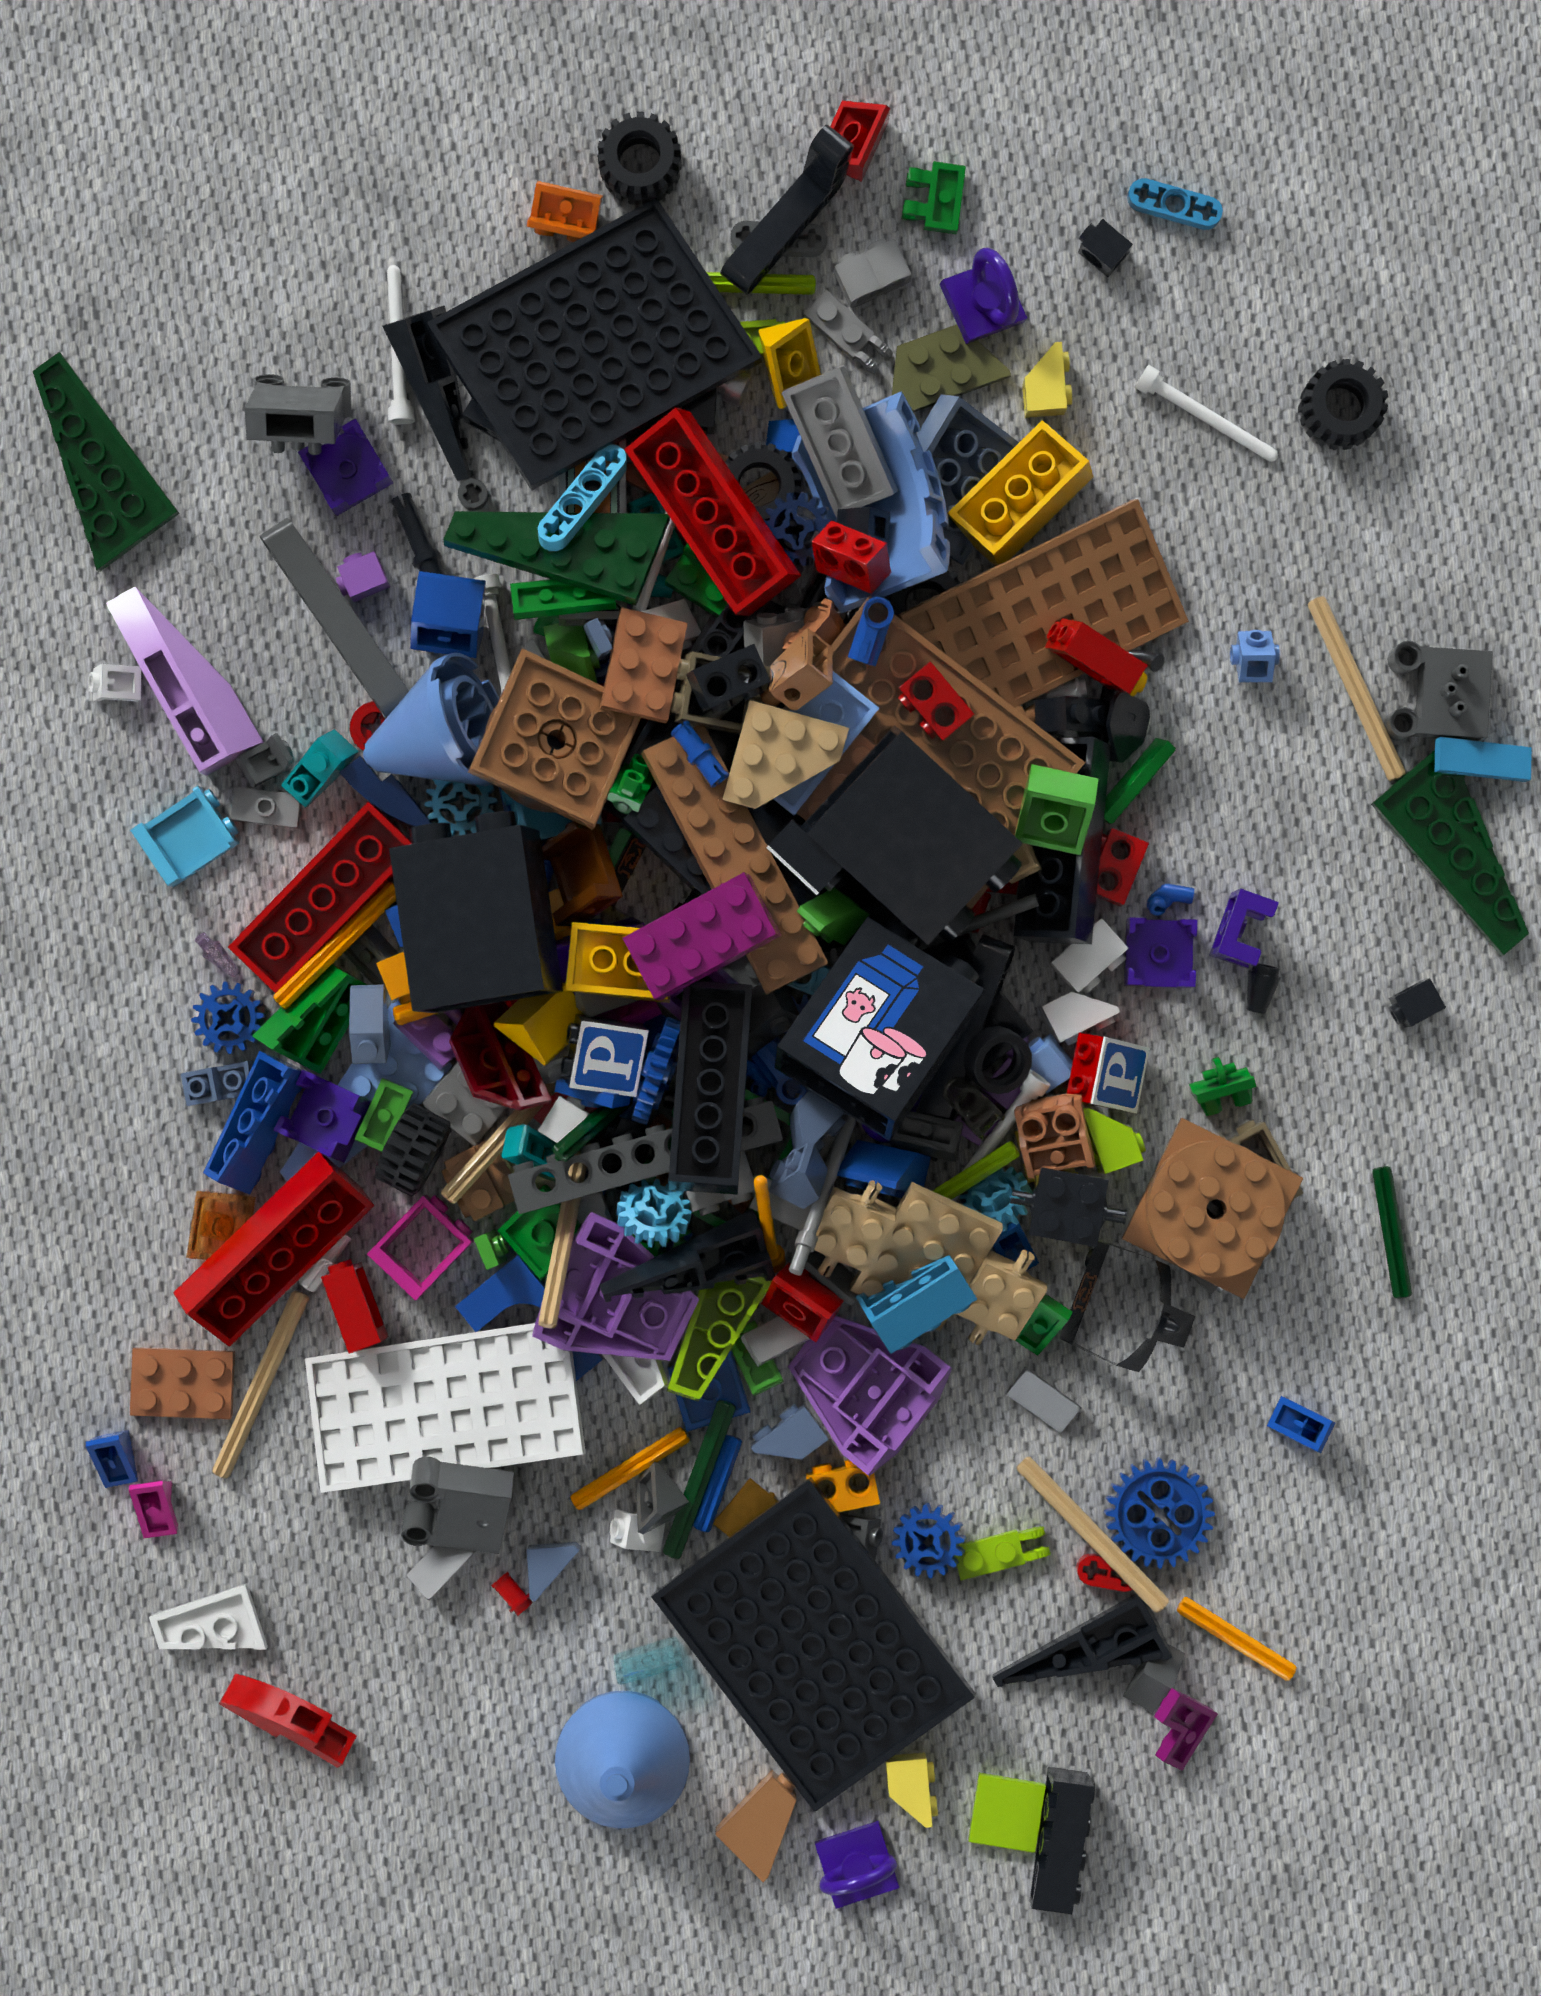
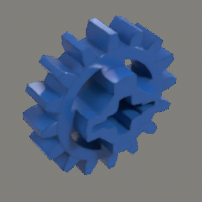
(218, 1029)
(919, 1531)

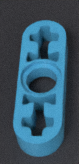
(1187, 196)

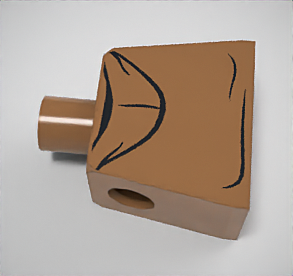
(800, 672)

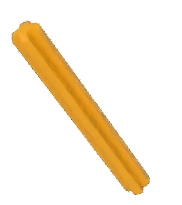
(336, 946)

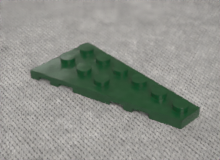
(106, 478)
(604, 557)
(1449, 838)

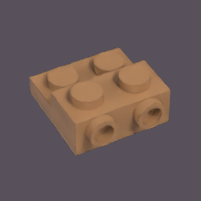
(488, 1192)

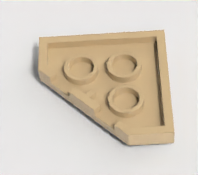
(780, 752)

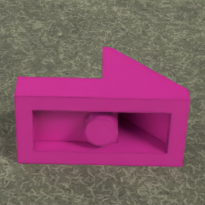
(154, 1508)

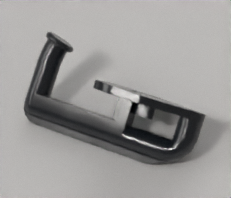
(1128, 715)

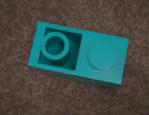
(319, 767)

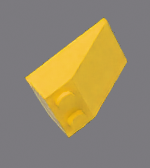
(603, 965)

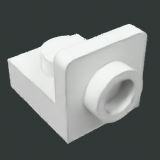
(115, 682)

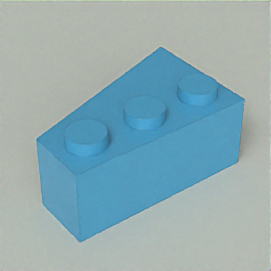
(918, 1303)

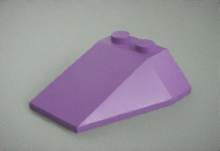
(625, 1325)
(865, 1393)

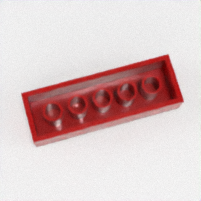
(712, 512)
(320, 898)
(273, 1249)

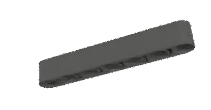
(335, 616)

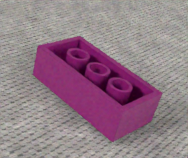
(702, 936)

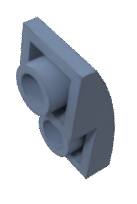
(600, 637)
(215, 1083)

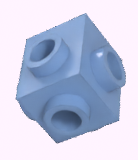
(1255, 656)

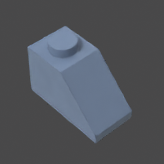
(369, 1024)

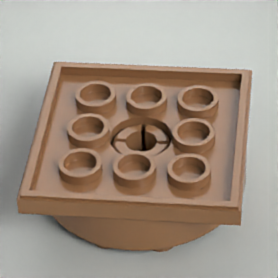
(558, 703)
(1174, 1217)

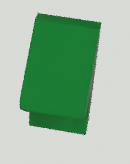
(1043, 1324)

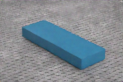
(1483, 759)

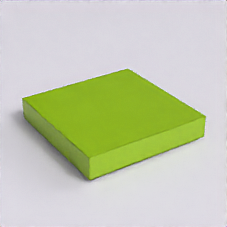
(1006, 1812)

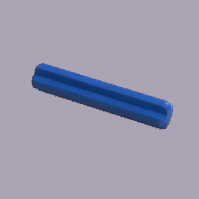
(717, 1483)

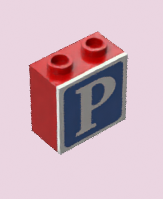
(1108, 1072)

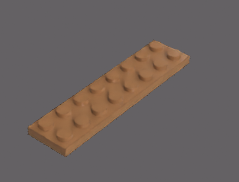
(725, 846)

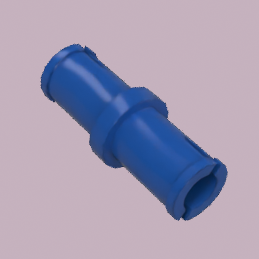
(699, 754)

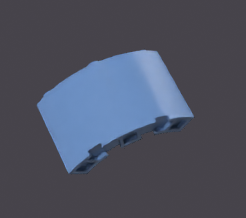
(916, 511)

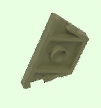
(943, 366)

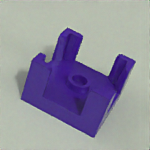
(347, 470)
(1232, 926)
(1160, 953)
(325, 1117)

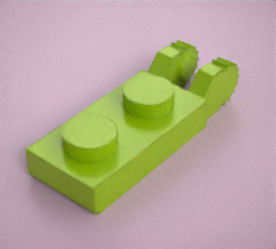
(998, 1552)

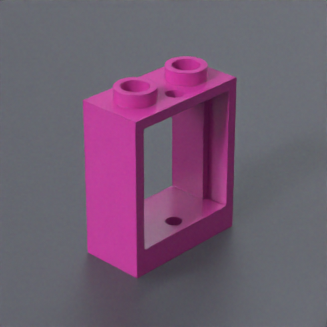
(397, 1270)

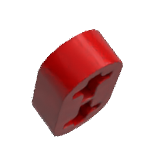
(1099, 1580)

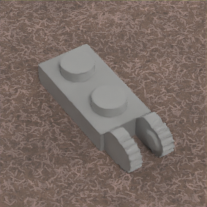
(845, 330)

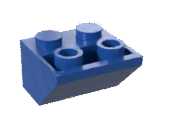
(448, 614)
(885, 1165)

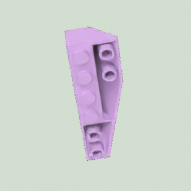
(186, 685)

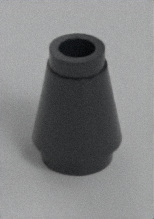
(1261, 987)

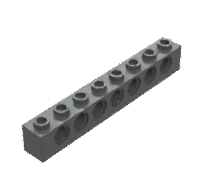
(529, 1198)

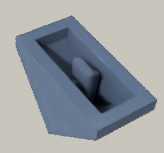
(546, 1563)

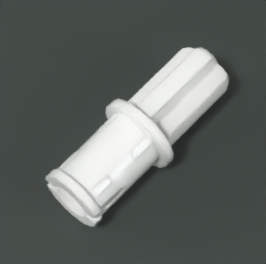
(312, 1278)

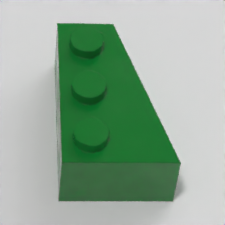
(313, 1022)

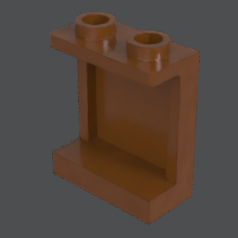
(582, 873)

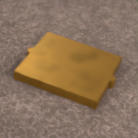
(744, 1507)

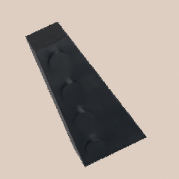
(1062, 1840)

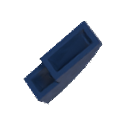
(386, 794)

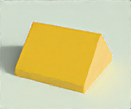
(789, 356)
(540, 1023)

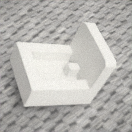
(625, 1533)

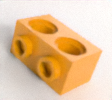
(844, 1496)

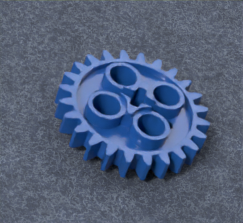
(657, 1071)
(1180, 1491)

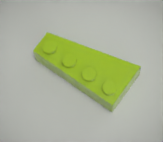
(713, 1332)

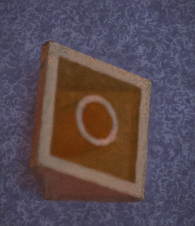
(215, 1220)

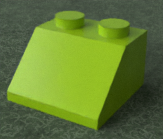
(1112, 1142)

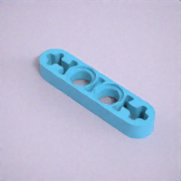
(586, 499)

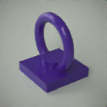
(984, 297)
(856, 1865)

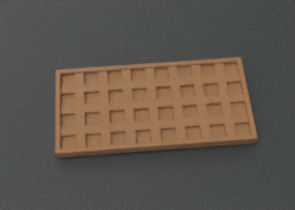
(1092, 574)

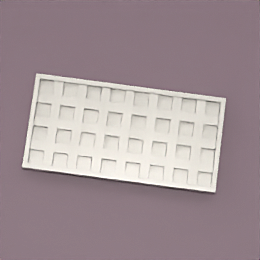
(450, 1398)

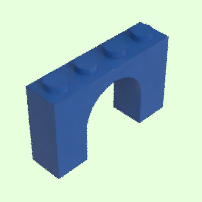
(511, 1286)

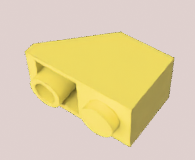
(1045, 385)
(909, 1785)

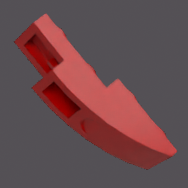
(290, 1716)

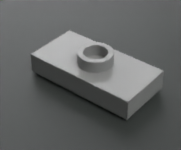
(265, 807)

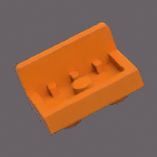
(564, 211)

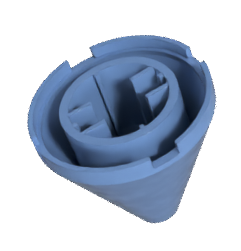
(436, 725)
(622, 1759)

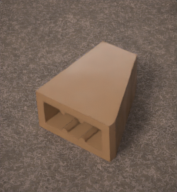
(759, 1823)

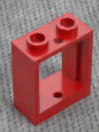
(1095, 655)
(354, 1305)

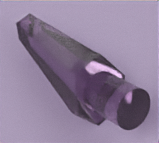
(217, 954)

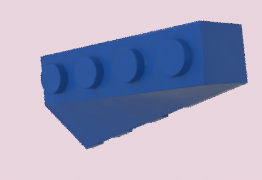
(250, 1127)

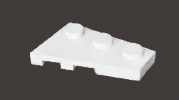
(214, 1621)

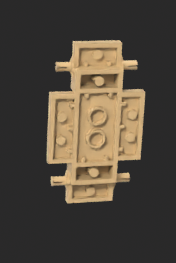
(923, 1228)

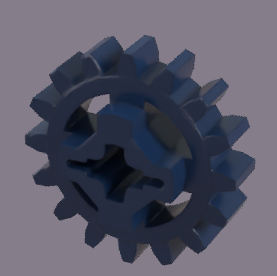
(795, 516)

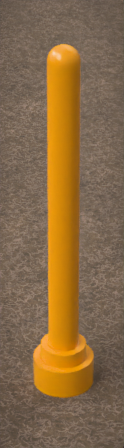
(775, 1251)

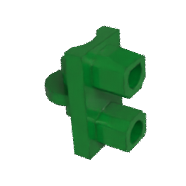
(631, 786)
(1220, 1082)

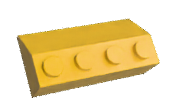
(1021, 494)

